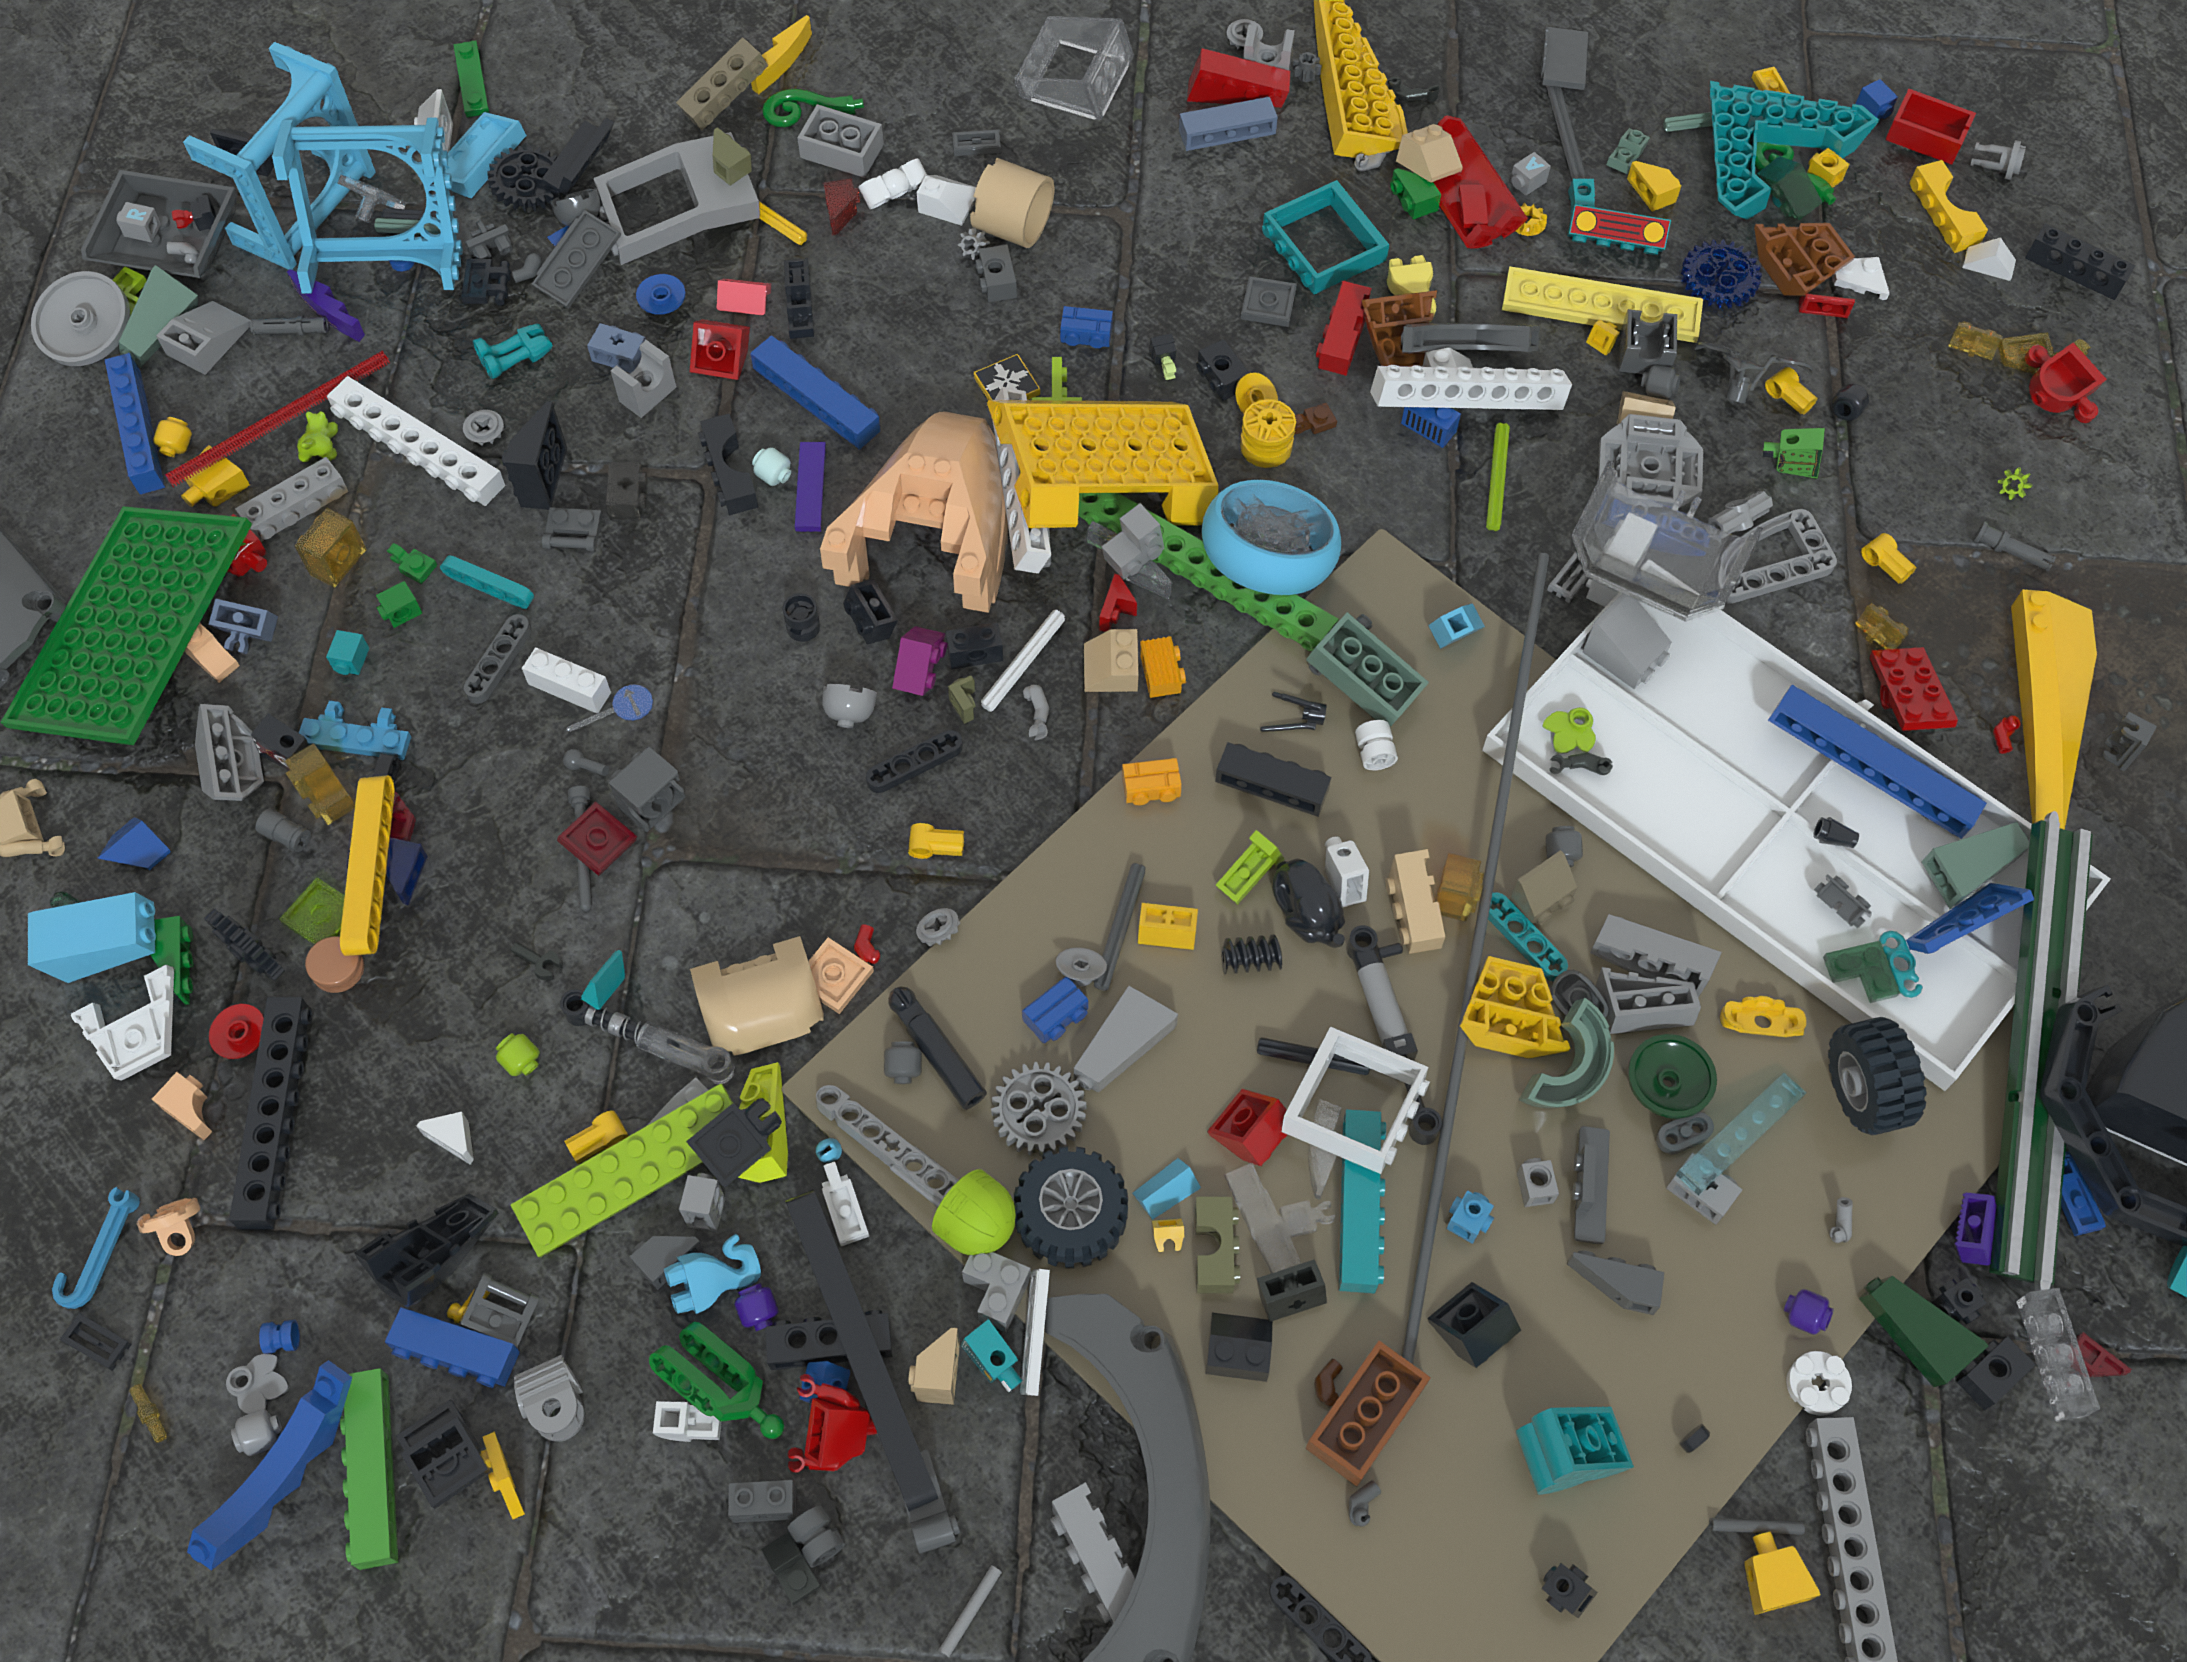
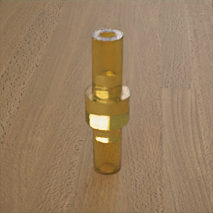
(148, 1413)

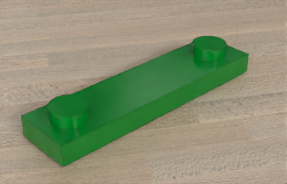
(471, 78)

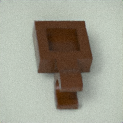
(1315, 418)

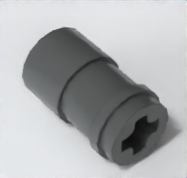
(283, 830)

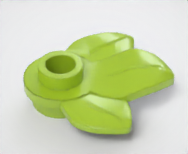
(1568, 733)

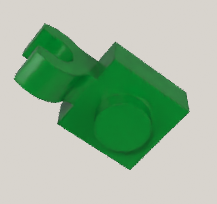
(413, 565)

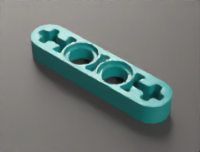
(487, 582)
(1529, 933)

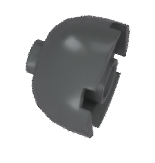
(574, 205)

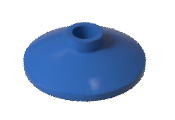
(660, 294)

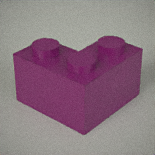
(916, 659)

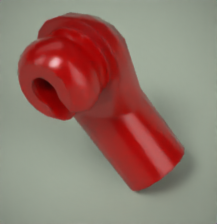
(2003, 731)
(863, 947)

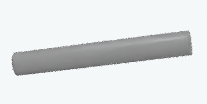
(970, 1611)

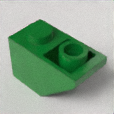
(1415, 193)

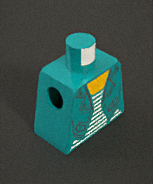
(987, 1342)

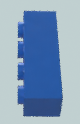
(452, 1348)

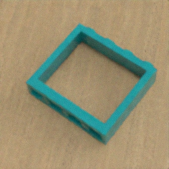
(1350, 213)

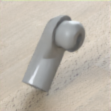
(183, 248)
(1843, 1227)

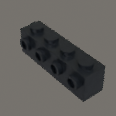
(1273, 779)

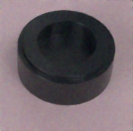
(1695, 1438)

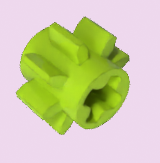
(2012, 491)

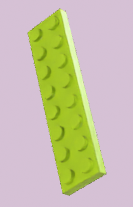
(617, 1175)

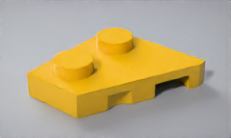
(501, 1477)

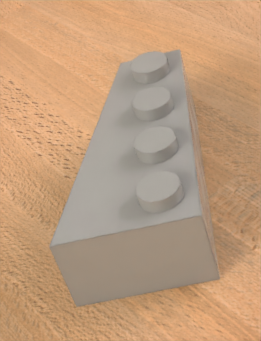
(1654, 953)
(1093, 1550)

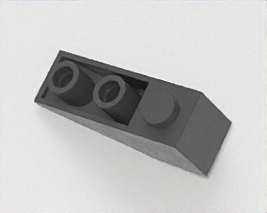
(1628, 1285)

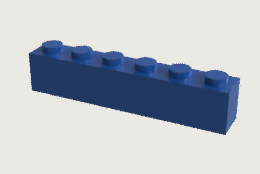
(816, 392)
(134, 423)

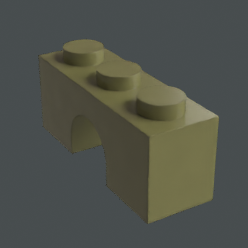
(1217, 1271)

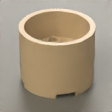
(1012, 203)

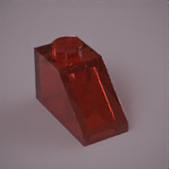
(840, 203)

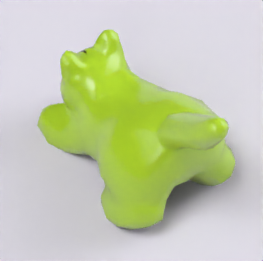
(317, 438)

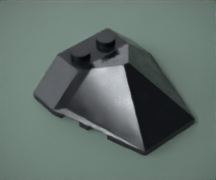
(428, 1251)

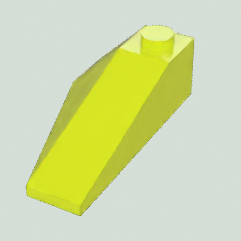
(767, 1084)

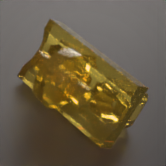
(1975, 340)
(1881, 627)

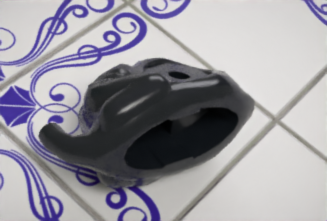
(1308, 903)

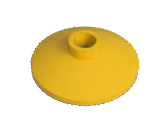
(1253, 388)

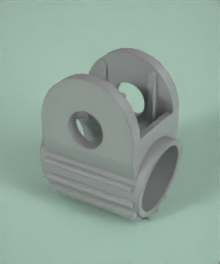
(544, 1390)

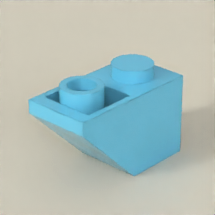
(1456, 625)

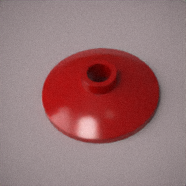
(230, 1024)

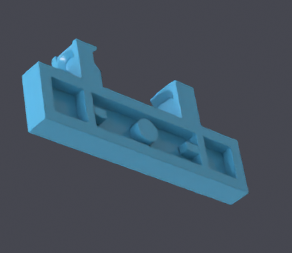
(334, 734)

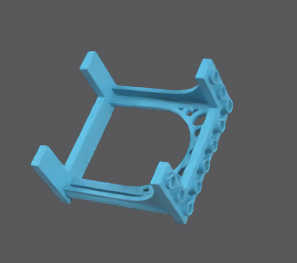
(310, 84)
(436, 251)

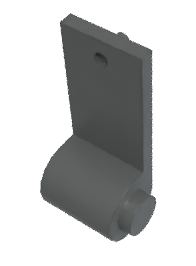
(931, 1521)

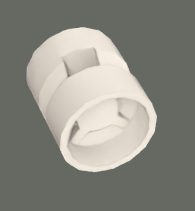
(1377, 745)

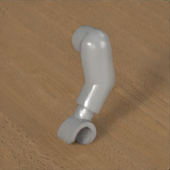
(1369, 162)
(1036, 695)

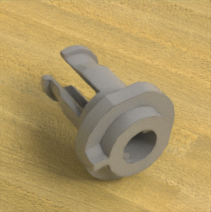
(2010, 159)

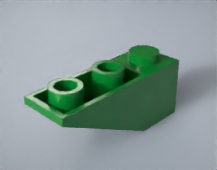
(173, 950)

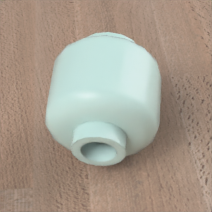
(771, 466)

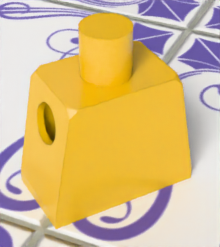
(215, 483)
(1777, 1576)

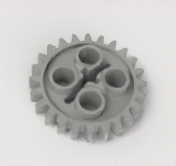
(1023, 1089)

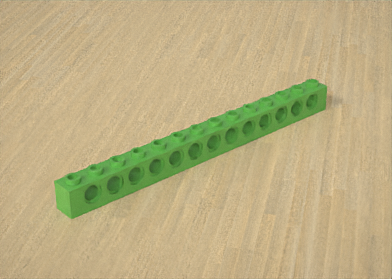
(1191, 550)

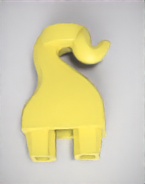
(1410, 278)

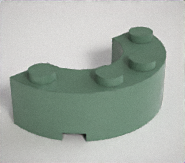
(1590, 1064)

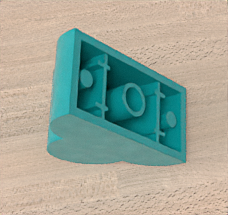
(1572, 1447)

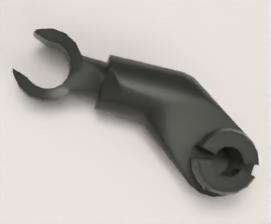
(1408, 94)
(1584, 760)

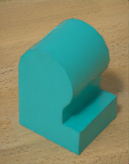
(1582, 196)

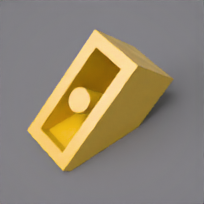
(1654, 184)

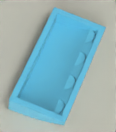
(477, 148)

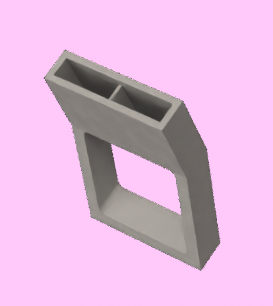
(713, 198)

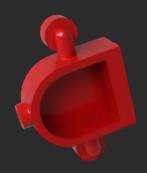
(2064, 381)

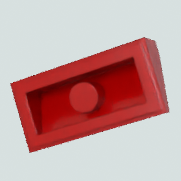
(1825, 305)

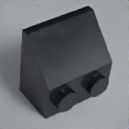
(234, 141)
(1475, 1324)
(1239, 1347)

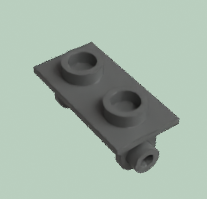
(1853, 907)

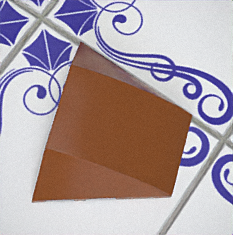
(1801, 255)
(1386, 323)

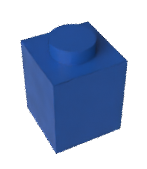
(1877, 99)

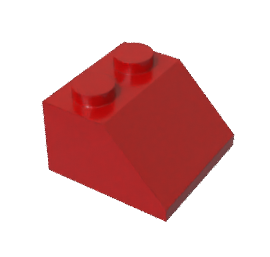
(719, 348)
(1250, 1126)

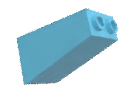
(91, 936)

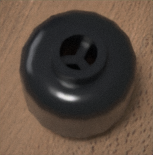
(1850, 402)

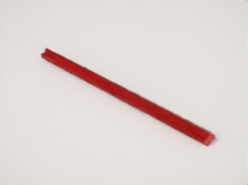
(273, 419)

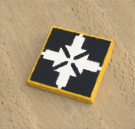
(1006, 373)

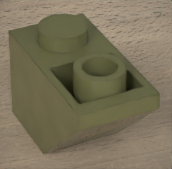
(729, 159)

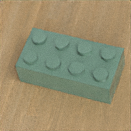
(1367, 670)

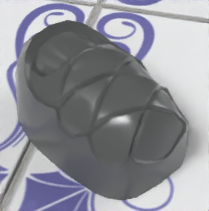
(1574, 985)

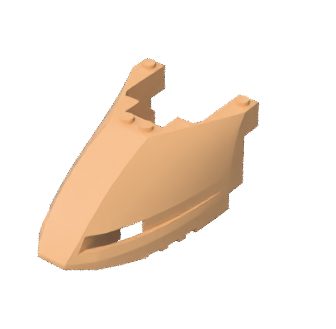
(939, 479)

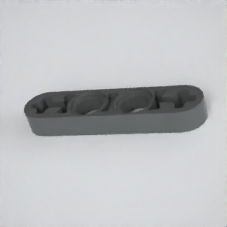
(502, 660)

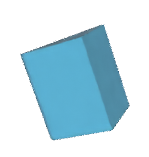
(1167, 1188)

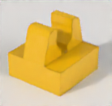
(1603, 336)
(1168, 1229)

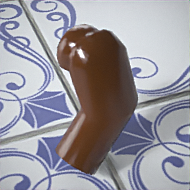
(1325, 1385)

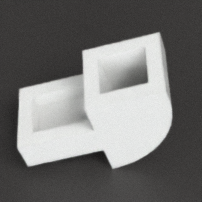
(684, 1422)

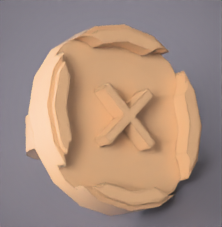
(169, 1220)

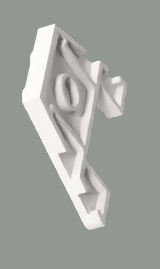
(138, 1037)

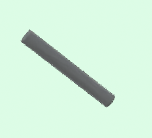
(1756, 1526)

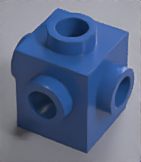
(825, 1373)

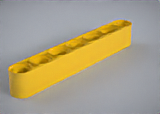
(367, 866)

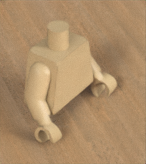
(19, 825)

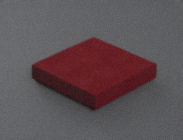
(597, 838)

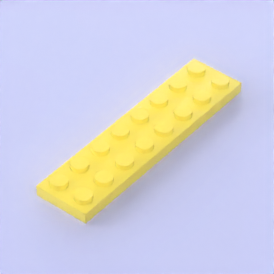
(1591, 300)

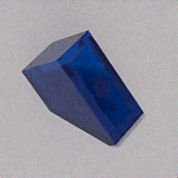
(404, 867)

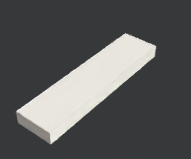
(1034, 1332)

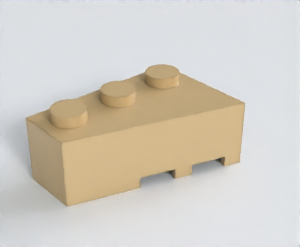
(1415, 903)

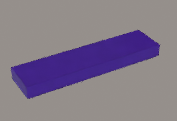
(810, 487)

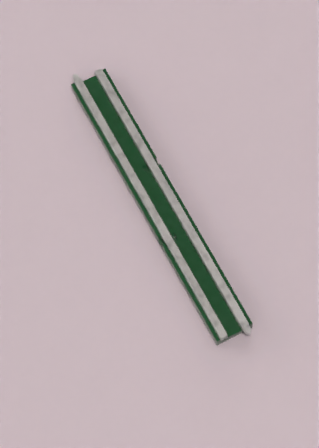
(2046, 979)

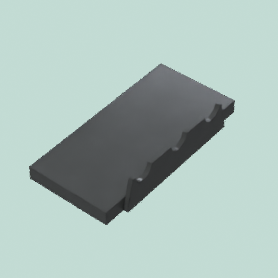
(1564, 58)
(575, 258)

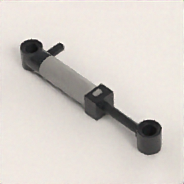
(1388, 1016)

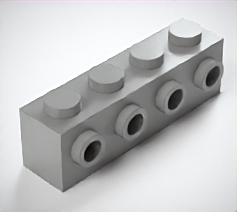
(293, 499)

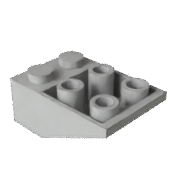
(202, 335)

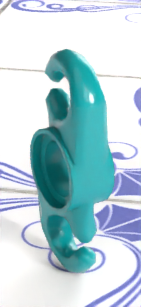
(1901, 951)

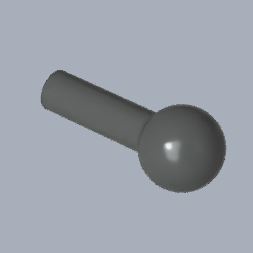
(574, 759)

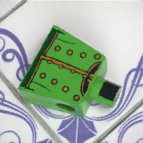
(1798, 451)

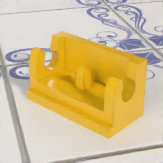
(1167, 926)

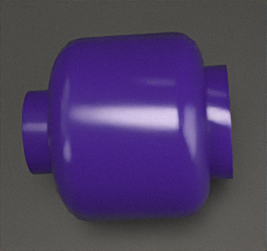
(756, 1307)
(1809, 1311)

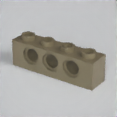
(722, 84)

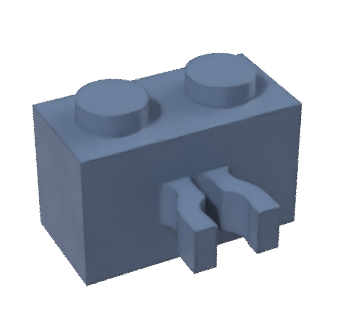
(242, 623)

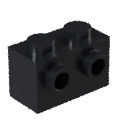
(870, 611)

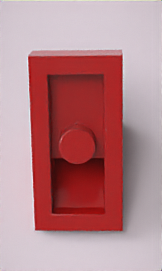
(1117, 601)

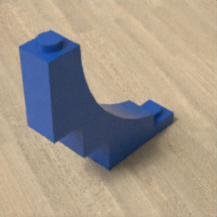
(279, 1473)

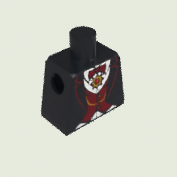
(277, 740)

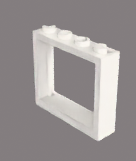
(1374, 1058)

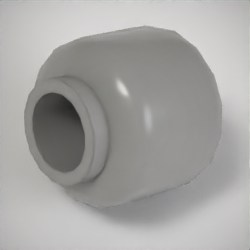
(256, 1432)

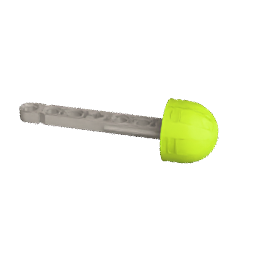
(972, 1212)

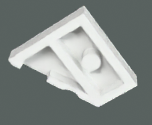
(1863, 276)

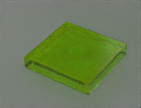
(316, 912)

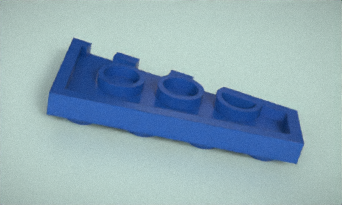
(1974, 912)

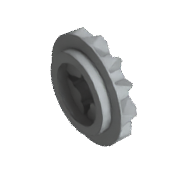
(1236, 29)
(482, 419)
(929, 925)

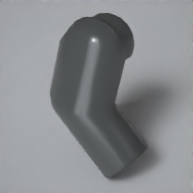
(1359, 1503)

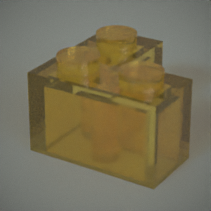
(317, 781)
(1459, 887)

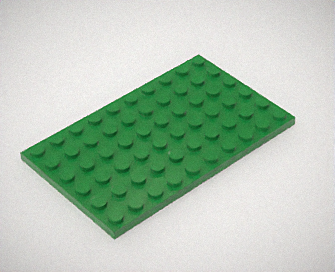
(127, 625)

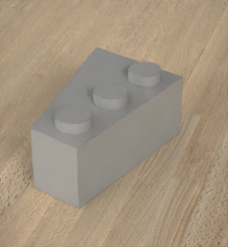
(1647, 1003)

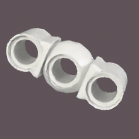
(893, 183)

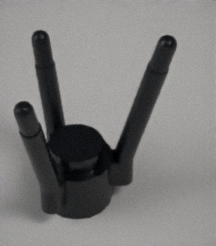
(1312, 712)

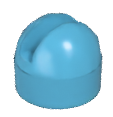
(831, 1155)

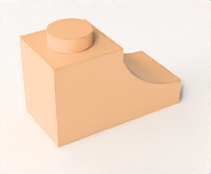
(210, 654)
(184, 1102)

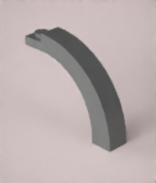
(1470, 337)

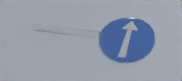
(629, 703)

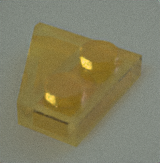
(2014, 349)

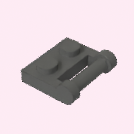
(572, 523)
(494, 1319)

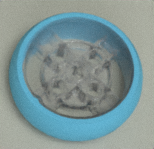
(1271, 537)

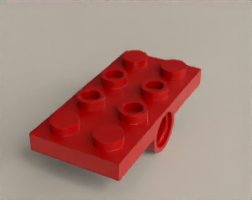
(1912, 689)

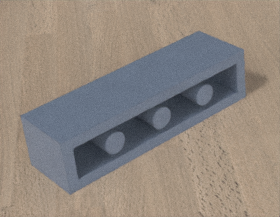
(1227, 123)

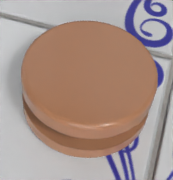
(330, 968)

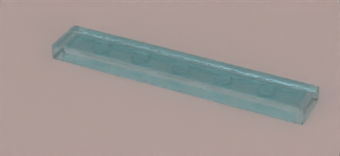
(1740, 1134)

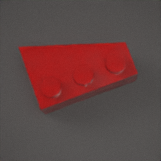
(1344, 330)

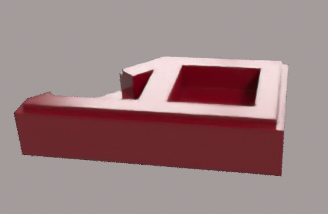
(402, 820)
(2099, 1360)

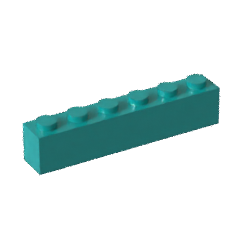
(1361, 1208)

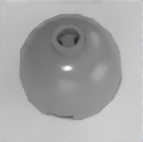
(848, 704)

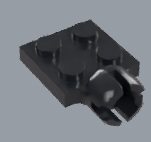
(735, 1140)

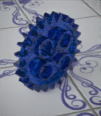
(1708, 263)

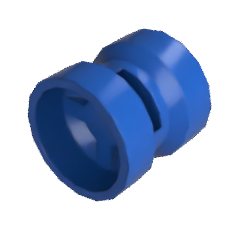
(279, 1336)

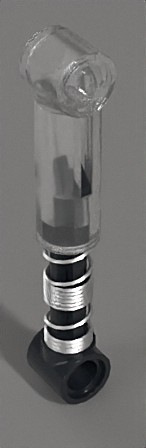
(652, 1038)

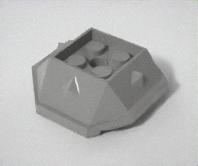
(1654, 458)

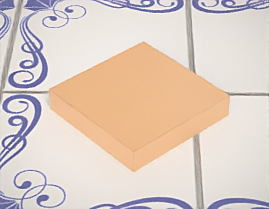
(838, 974)

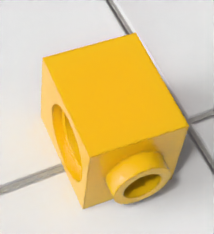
(1828, 166)

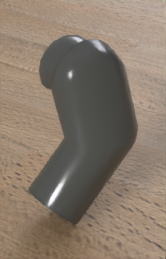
(530, 268)

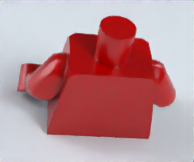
(835, 1429)

